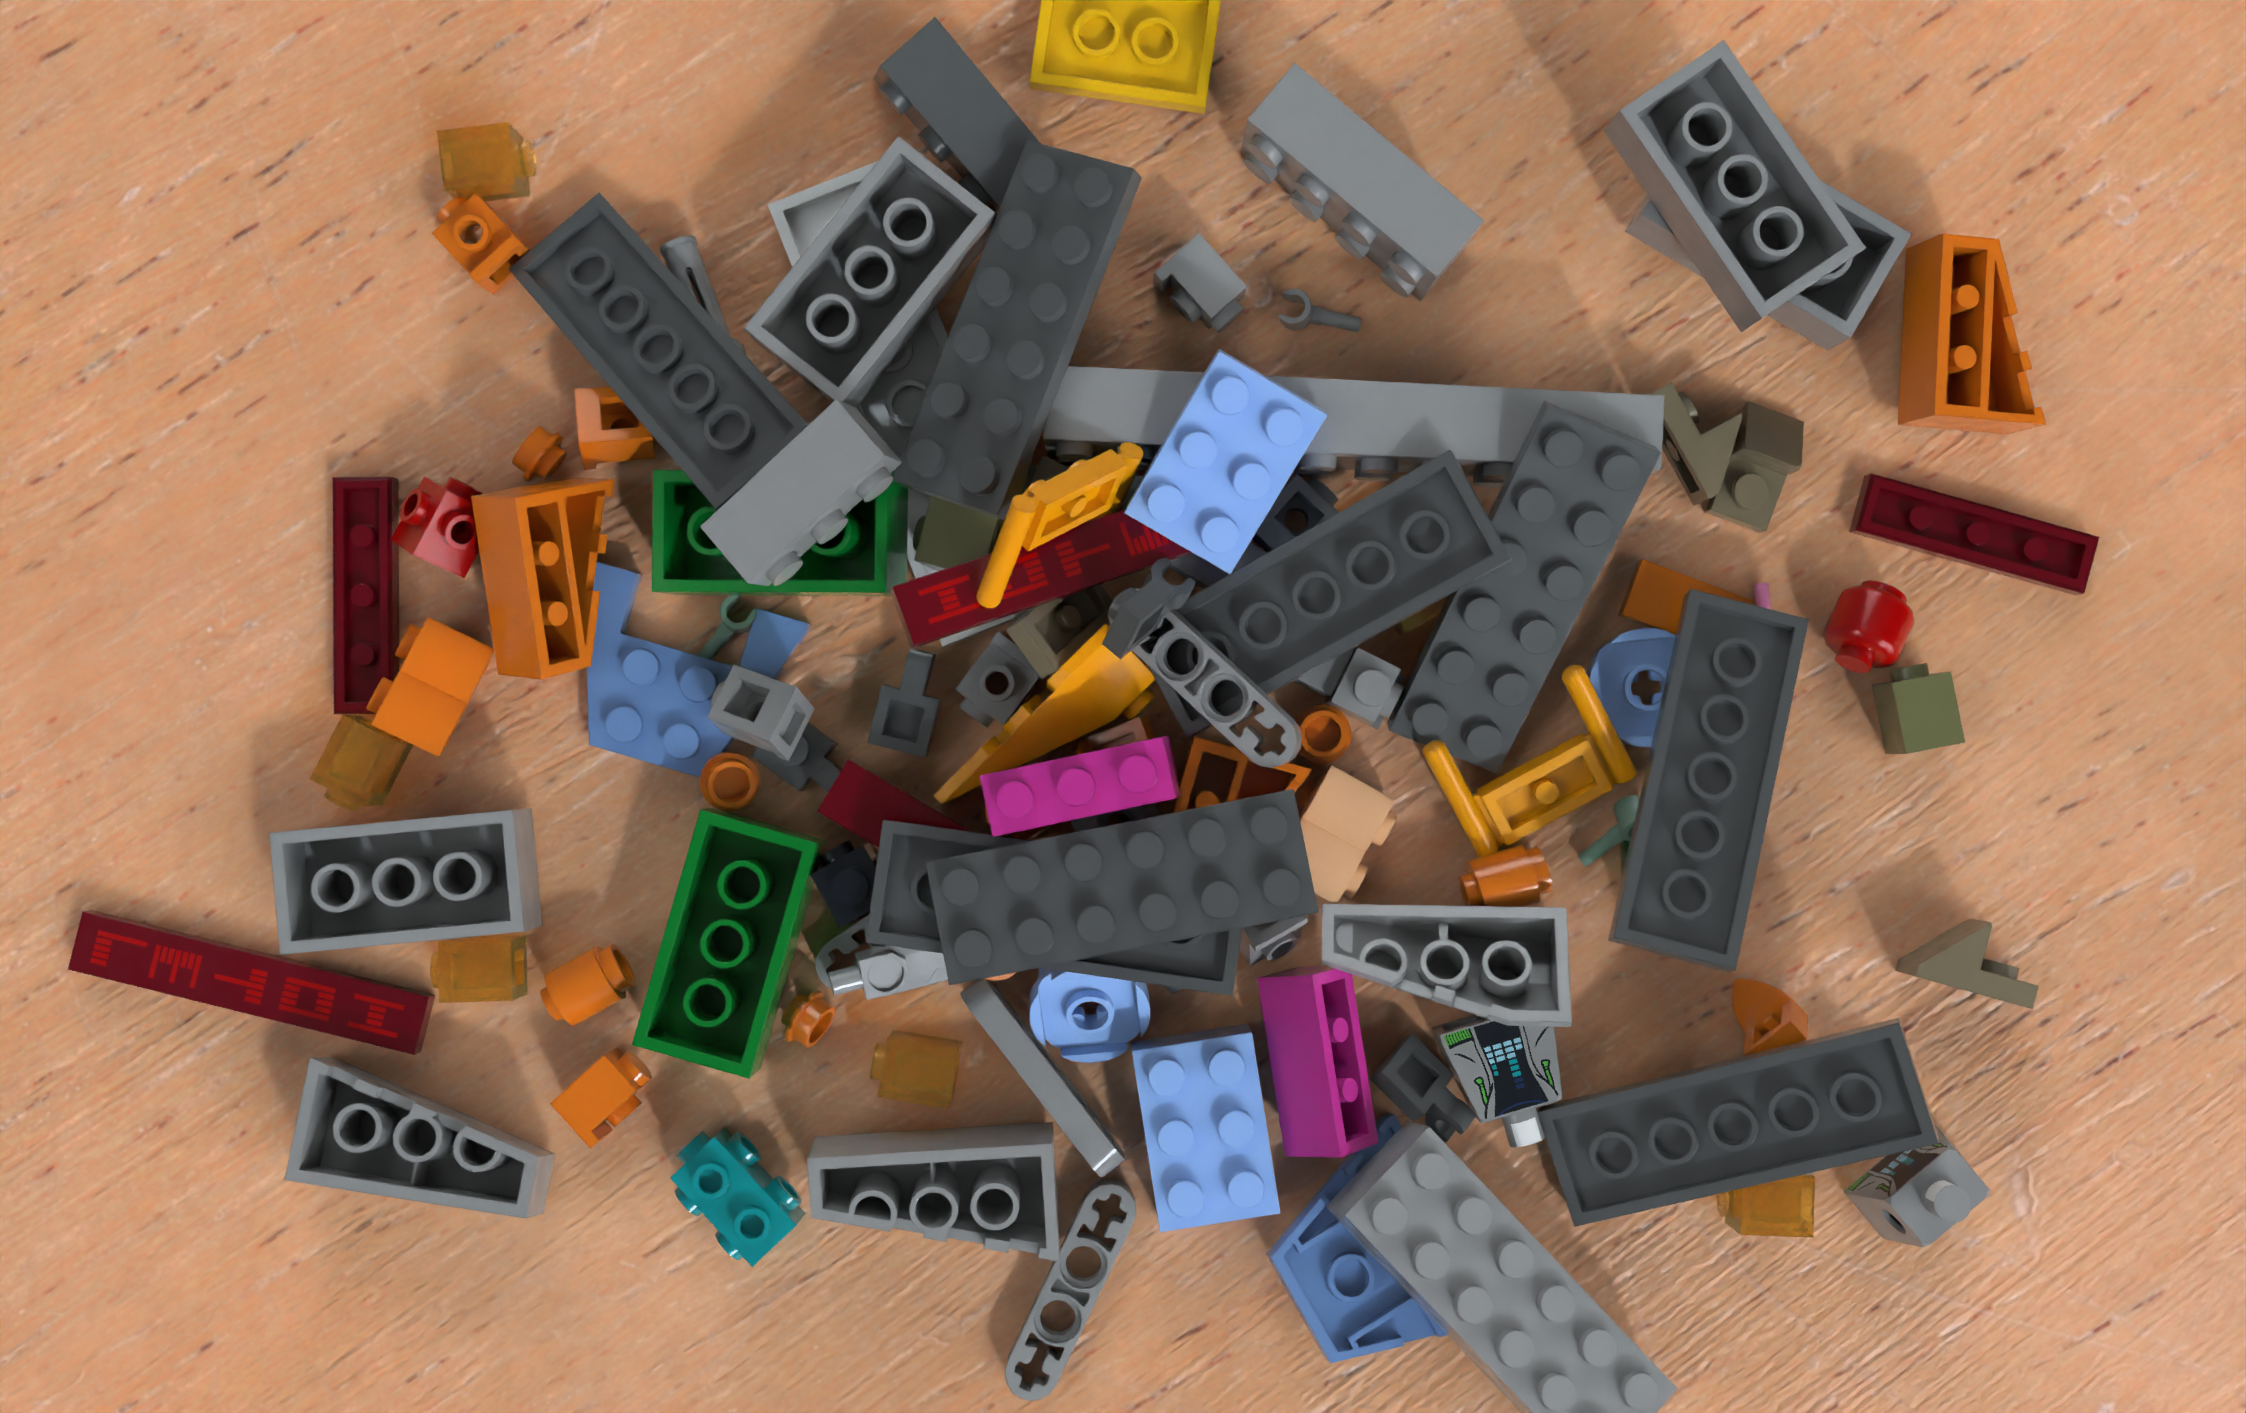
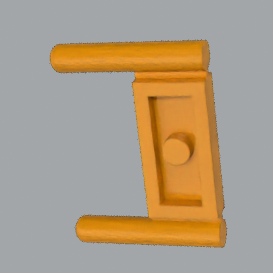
(1056, 506)
(1543, 786)

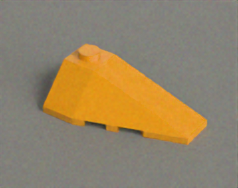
(1078, 699)

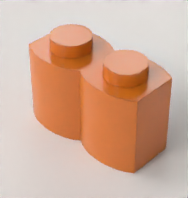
(431, 687)

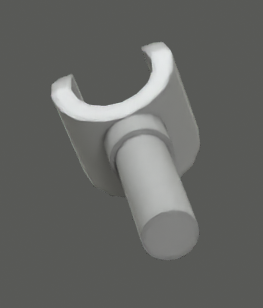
(1316, 314)

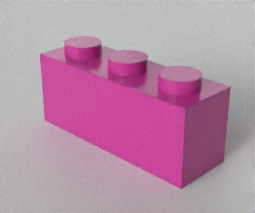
(1080, 786)
(1317, 1062)

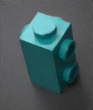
(736, 1194)

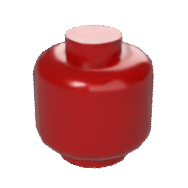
(1868, 626)

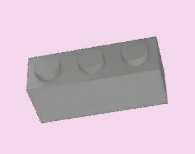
(802, 495)

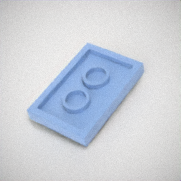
(1225, 461)

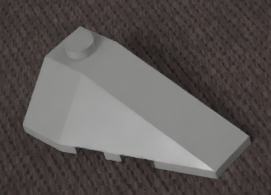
(1471, 958)

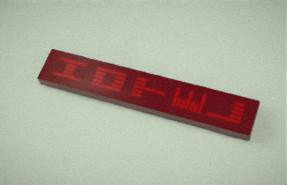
(1068, 564)
(251, 982)

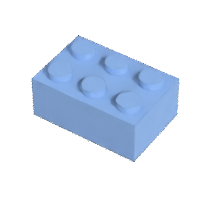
(1205, 1127)

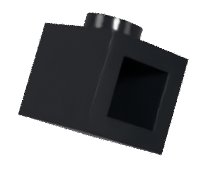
(847, 880)

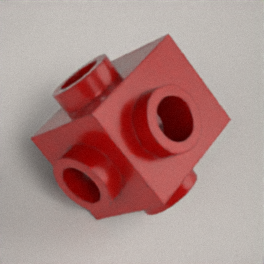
(440, 525)

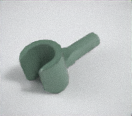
(726, 629)
(1625, 813)

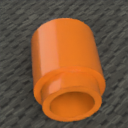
(1506, 878)
(587, 984)

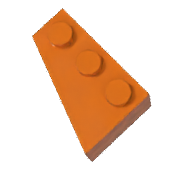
(1960, 341)

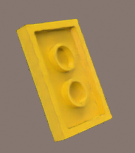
(1127, 50)

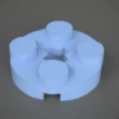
(1617, 666)
(1084, 1036)

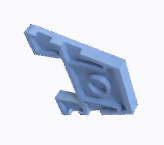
(658, 698)
(1337, 1283)

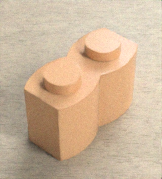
(1339, 827)

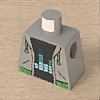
(1503, 1072)
(1921, 1190)

